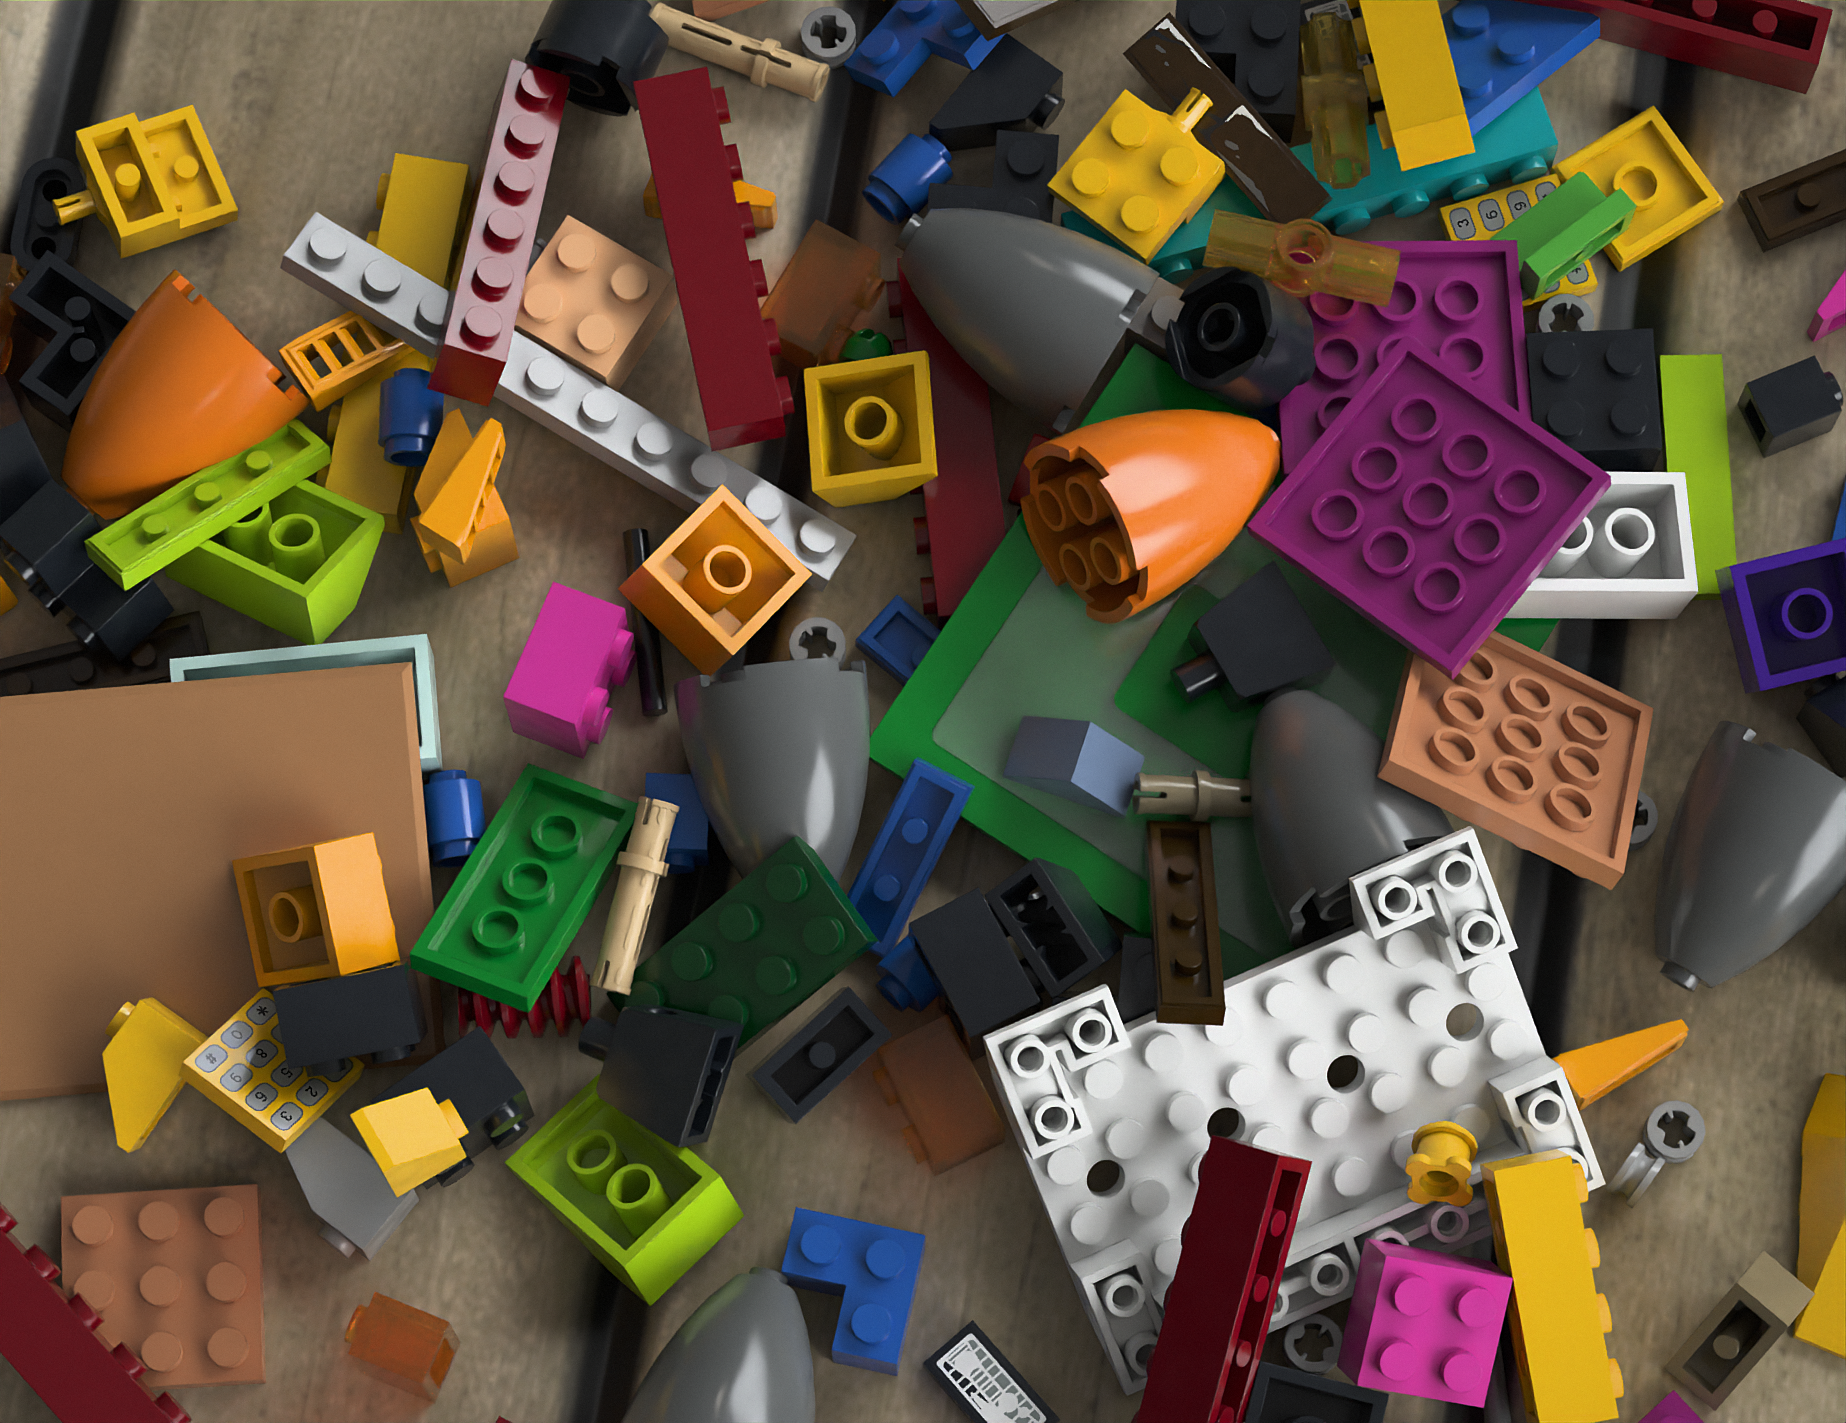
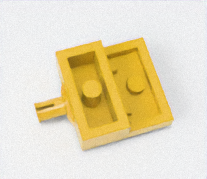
(1140, 173)
(149, 181)

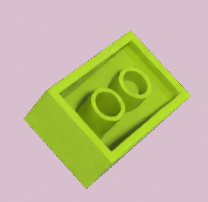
(626, 1192)

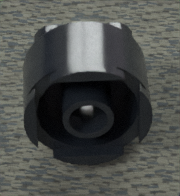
(601, 49)
(1241, 339)

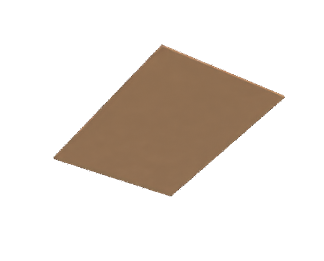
(128, 834)

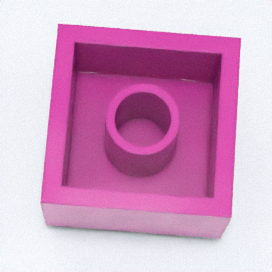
(570, 671)
(1424, 1323)

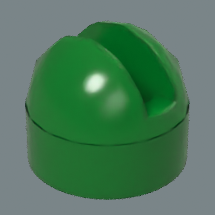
(866, 345)

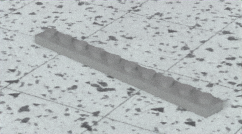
(563, 396)

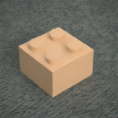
(594, 302)

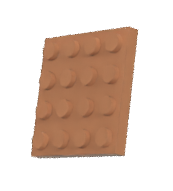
(1524, 753)

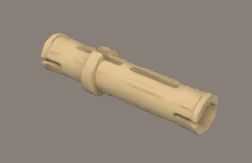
(760, 60)
(634, 895)

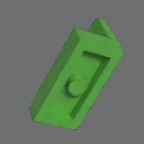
(1566, 231)

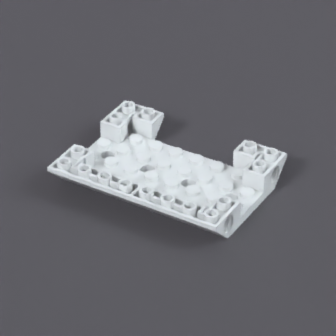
(1376, 991)

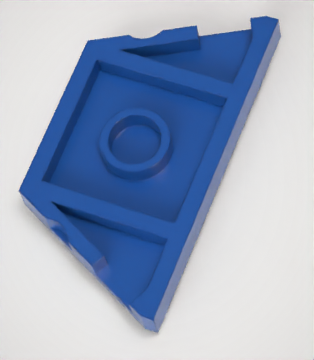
(1509, 49)

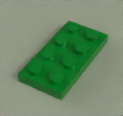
(526, 888)

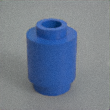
(903, 178)
(409, 417)
(453, 817)
(905, 979)

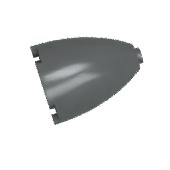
(1023, 302)
(779, 756)
(1325, 810)
(1746, 857)
(734, 1360)

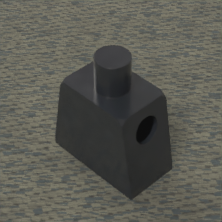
(1253, 645)
(1055, 927)
(663, 1067)

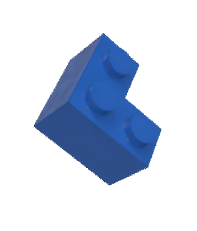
(872, 1271)

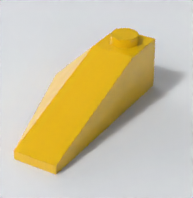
(1823, 1220)

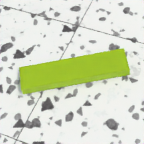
(1697, 444)
(206, 504)

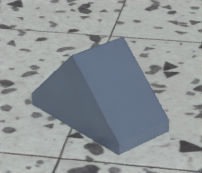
(1074, 762)

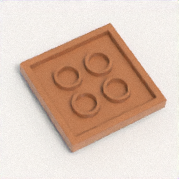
(173, 1279)

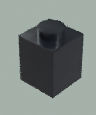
(1791, 406)

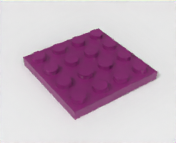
(1446, 296)
(1429, 506)

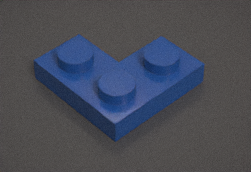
(908, 39)

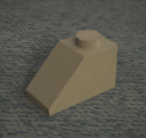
(1739, 1330)

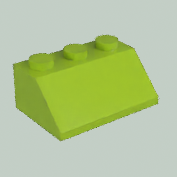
(289, 562)

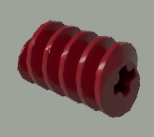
(561, 1000)

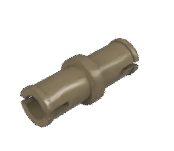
(1192, 795)

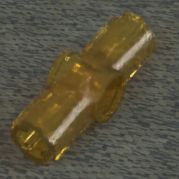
(1334, 100)
(1339, 265)

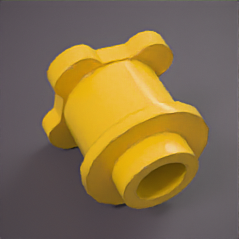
(1441, 1164)

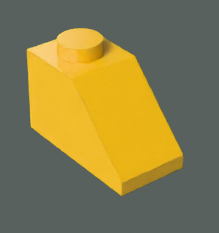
(144, 1066)
(411, 1137)

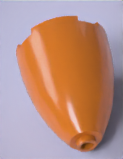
(170, 402)
(1177, 495)

